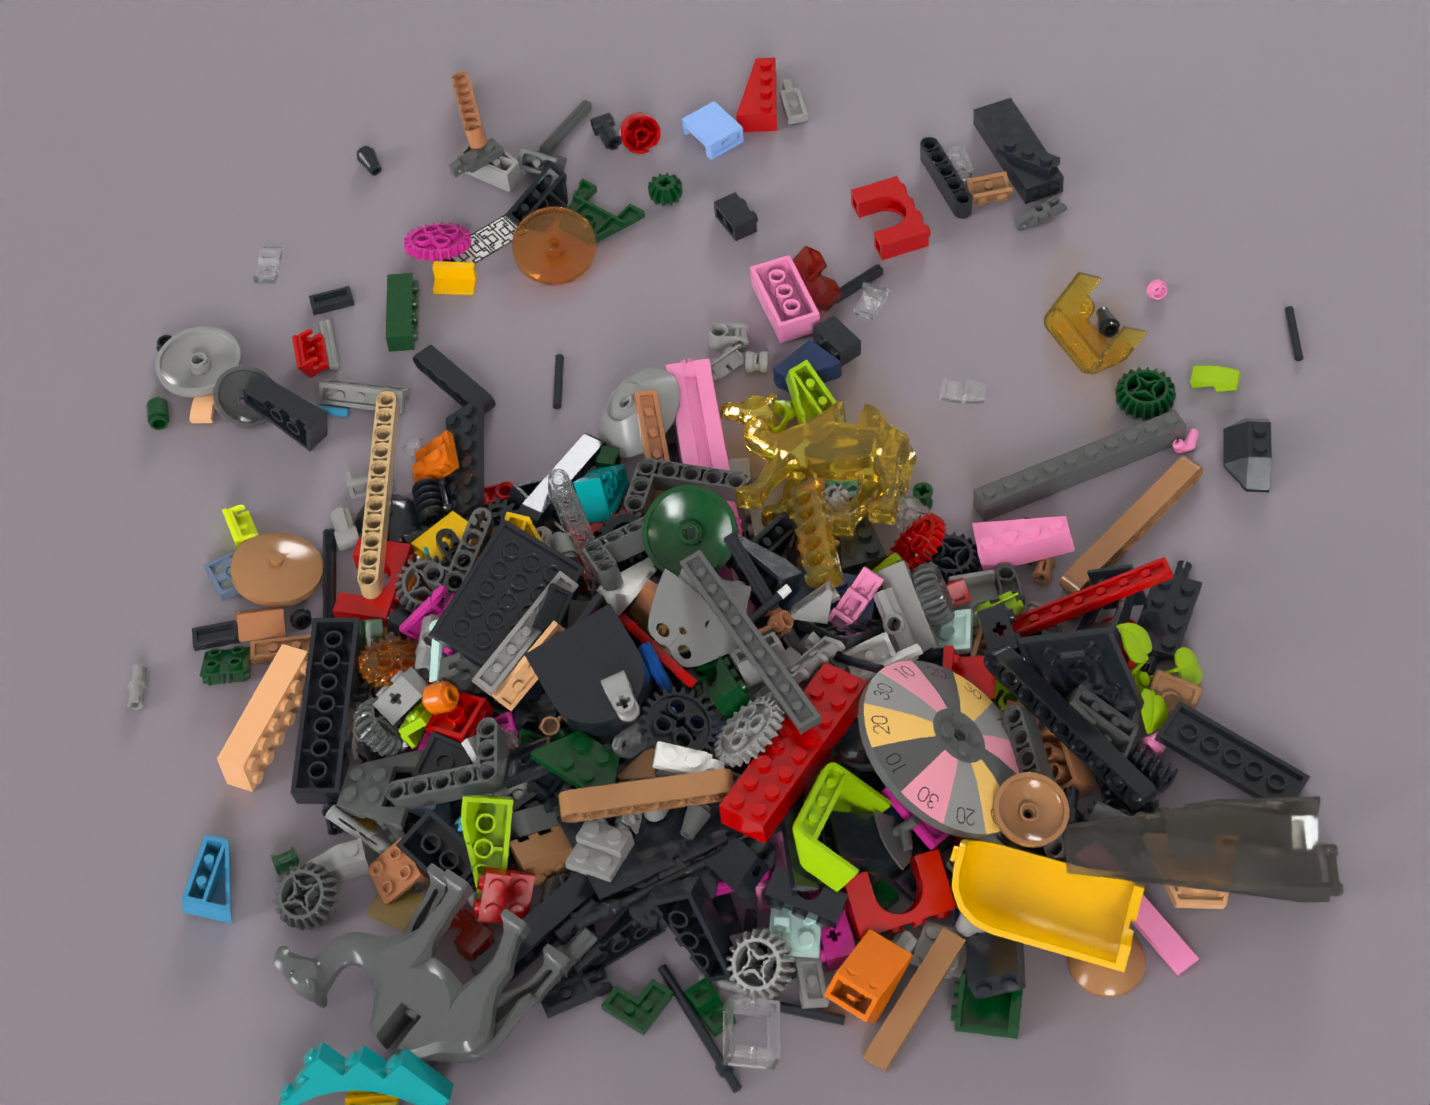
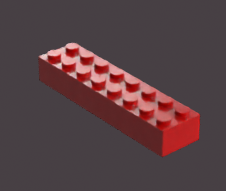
(788, 764)

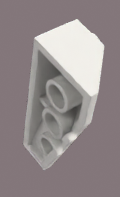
(634, 580)

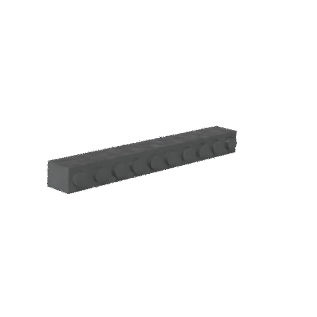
(1078, 465)

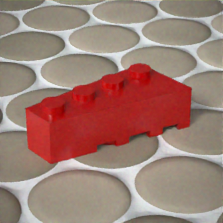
(759, 102)

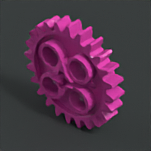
(437, 241)

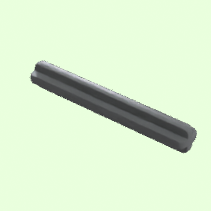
(566, 126)

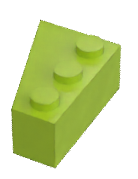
(808, 392)

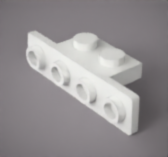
(880, 651)

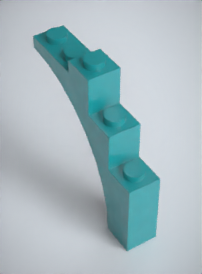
(364, 1070)

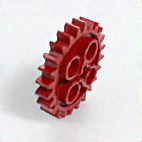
(920, 540)

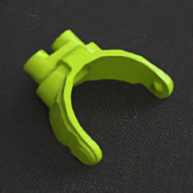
(786, 412)

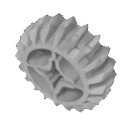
(771, 981)

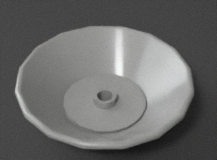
(619, 418)

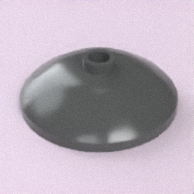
(229, 392)

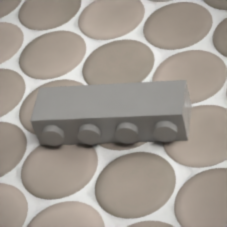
(900, 579)

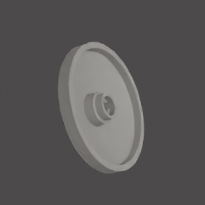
(196, 359)

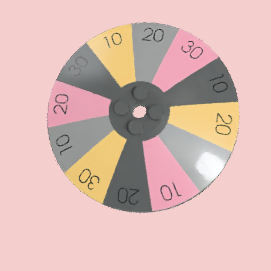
(909, 737)

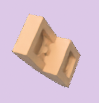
(202, 409)

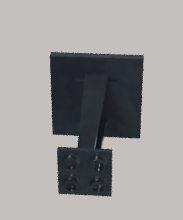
(1090, 651)

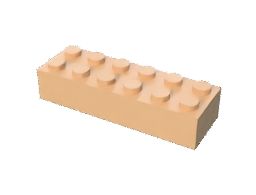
(265, 720)

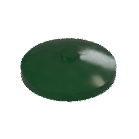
(685, 522)

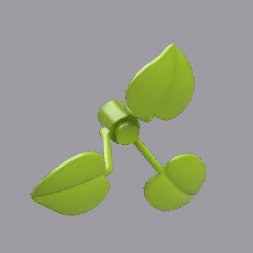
(1137, 646)

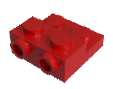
(462, 720)
(503, 890)

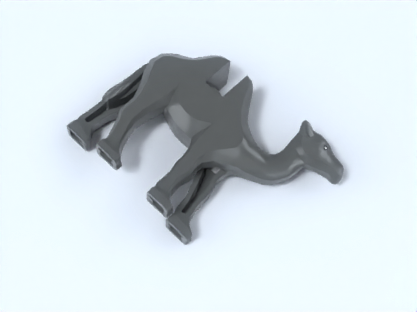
(412, 985)

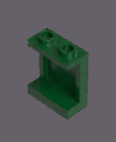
(987, 1016)

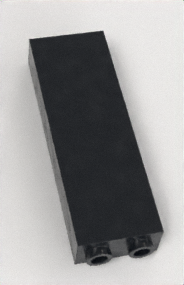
(1004, 119)

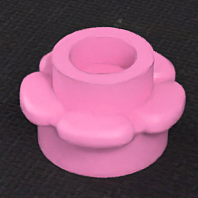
(1157, 289)

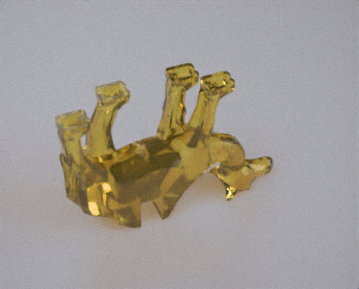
(828, 450)

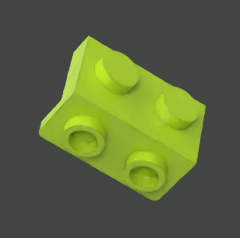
(414, 724)

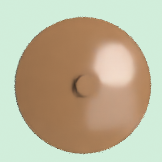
(276, 569)

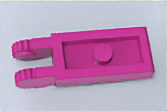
(412, 625)

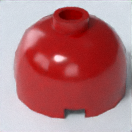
(639, 132)

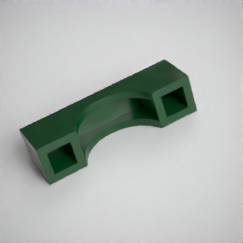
(728, 688)

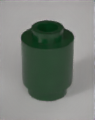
(158, 413)

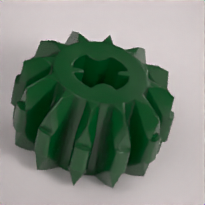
(665, 189)

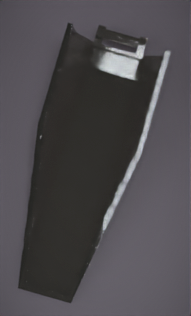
(1213, 845)

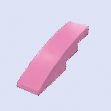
(856, 598)

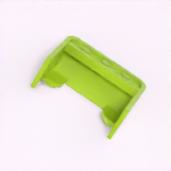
(833, 791)

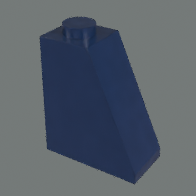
(823, 363)

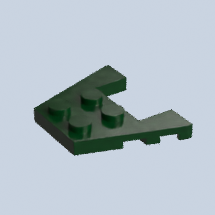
(602, 222)

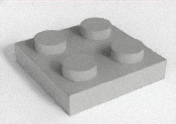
(927, 937)

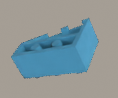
(210, 882)

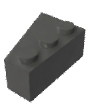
(1103, 717)

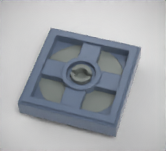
(220, 576)

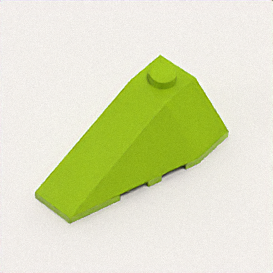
(486, 831)

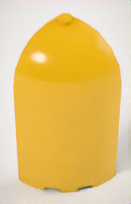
(1043, 905)

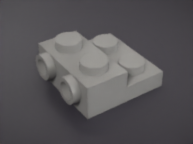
(600, 849)

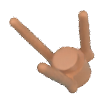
(779, 622)

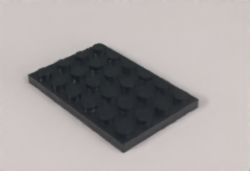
(499, 592)

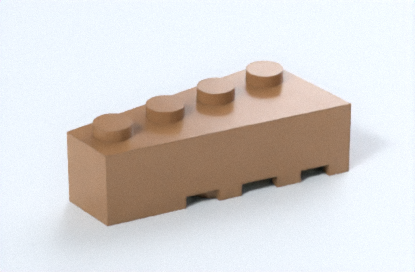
(542, 854)

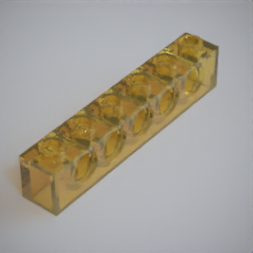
(815, 535)

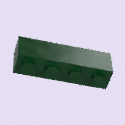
(401, 312)

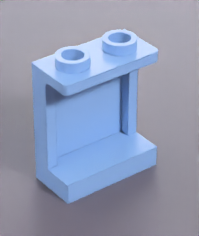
(713, 129)

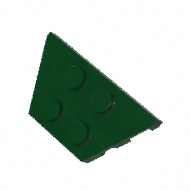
(579, 760)

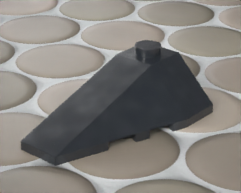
(616, 943)

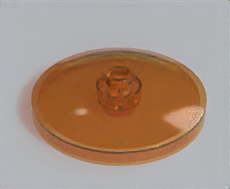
(554, 246)

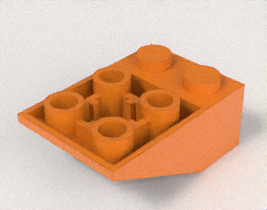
(869, 977)

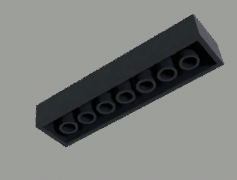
(327, 710)

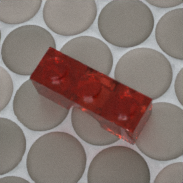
(821, 288)
(474, 937)

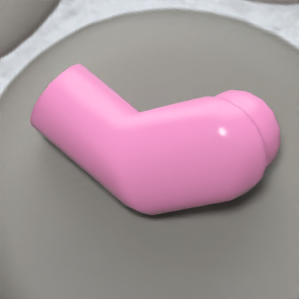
(1187, 445)

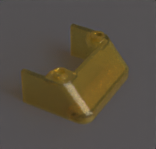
(1071, 328)

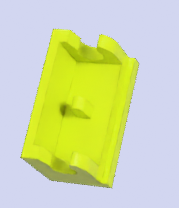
(240, 524)

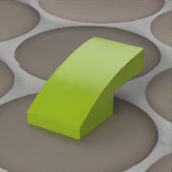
(1220, 377)

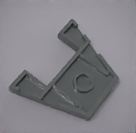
(366, 785)

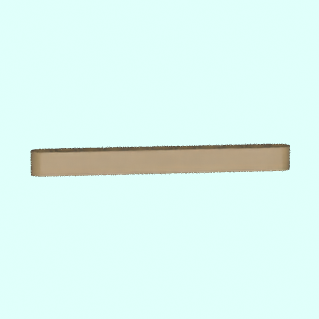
(378, 495)

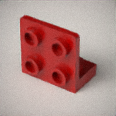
(971, 669)

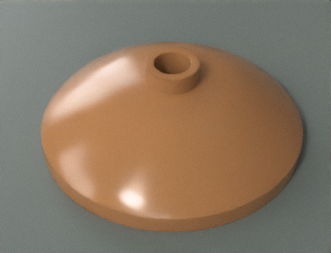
(1040, 798)
(1107, 981)

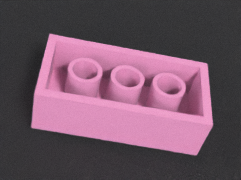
(784, 298)

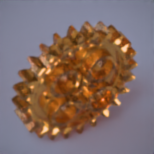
(385, 659)

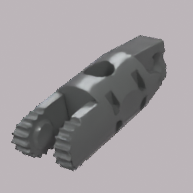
(1040, 213)

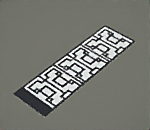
(487, 241)

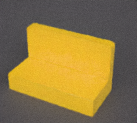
(454, 278)

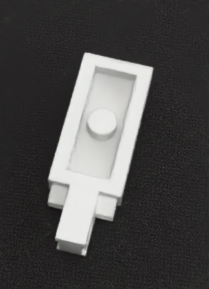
(683, 759)

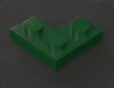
(641, 1011)

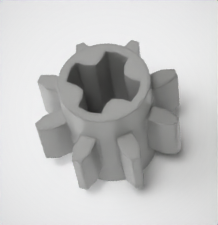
(836, 497)

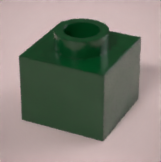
(607, 457)

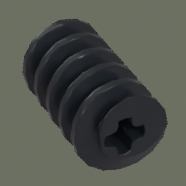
(428, 501)
(1153, 770)

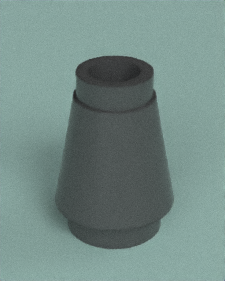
(694, 820)

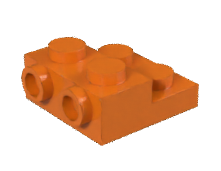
(436, 458)

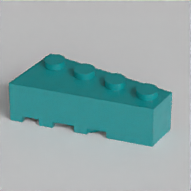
(602, 492)

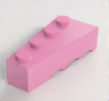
(1021, 540)

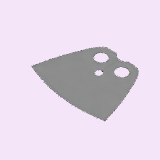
(682, 606)

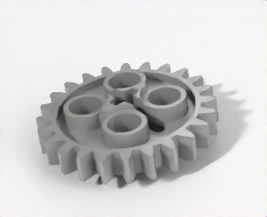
(749, 731)

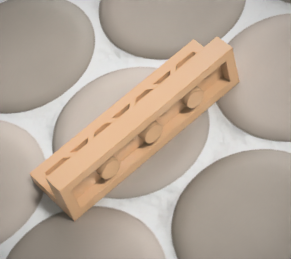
(522, 676)

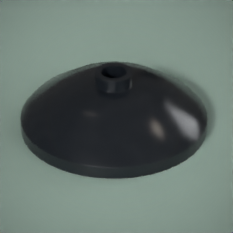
(401, 518)
(852, 751)

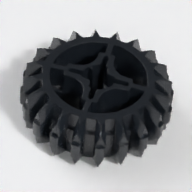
(952, 555)

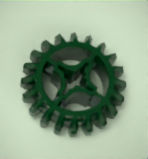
(1146, 388)

